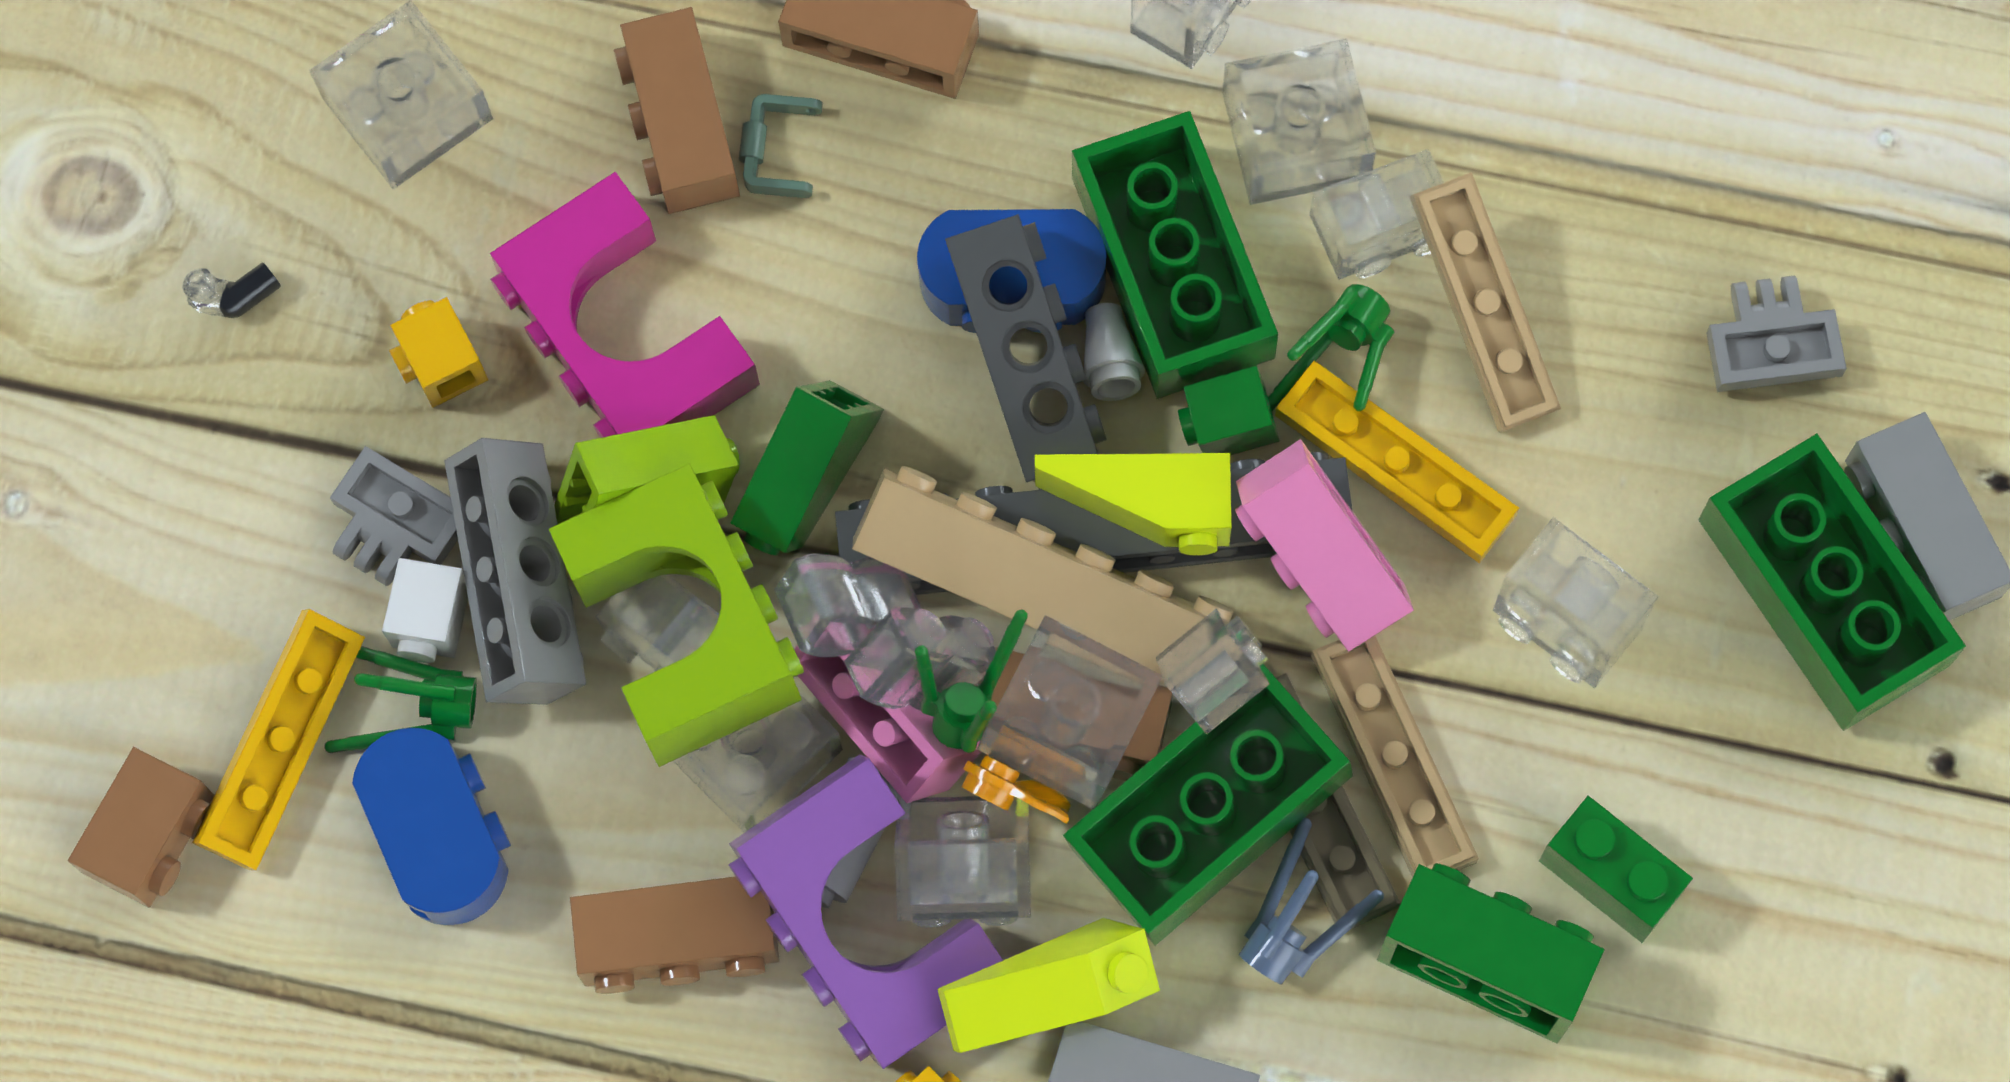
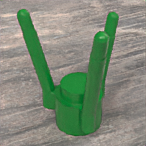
(1351, 323)
(443, 694)
(963, 708)

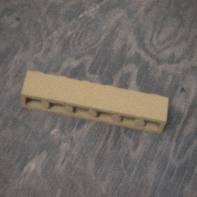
(1020, 567)

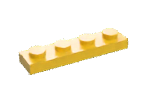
(1397, 462)
(278, 740)

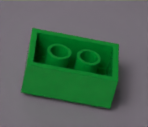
(1491, 951)

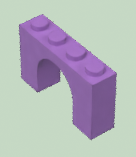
(790, 861)

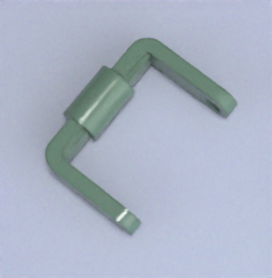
(754, 139)

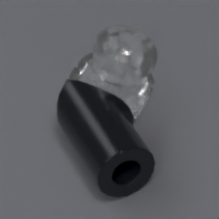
(226, 297)

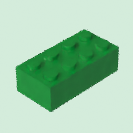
(1174, 254)
(1830, 582)
(1208, 808)

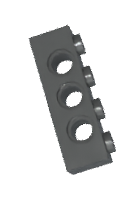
(975, 259)

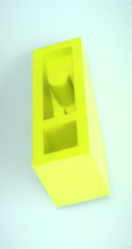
(1163, 497)
(1050, 985)

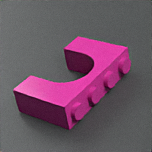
(550, 274)

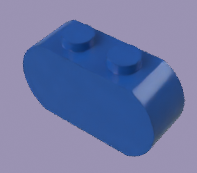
(1073, 263)
(432, 825)

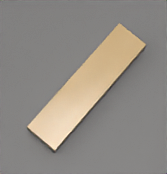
(1485, 302)
(1394, 756)

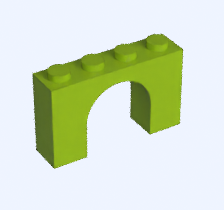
(740, 667)

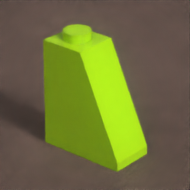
(621, 462)

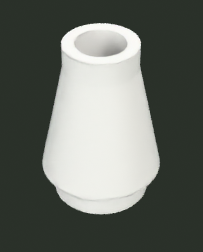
(1110, 355)

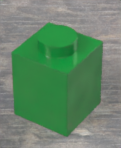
(1228, 413)

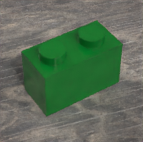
(1615, 869)

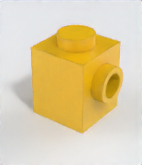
(436, 351)

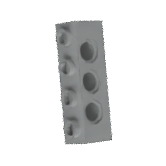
(514, 572)

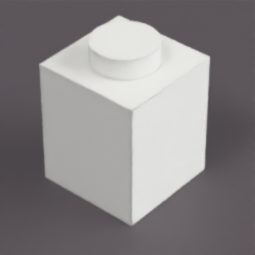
(425, 610)

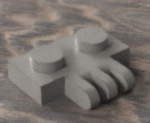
(1774, 340)
(392, 516)

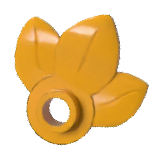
(998, 785)

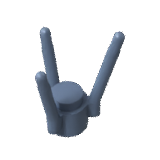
(1273, 941)

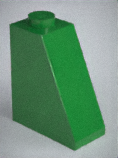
(804, 465)

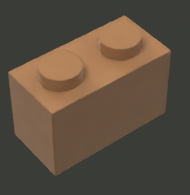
(142, 828)

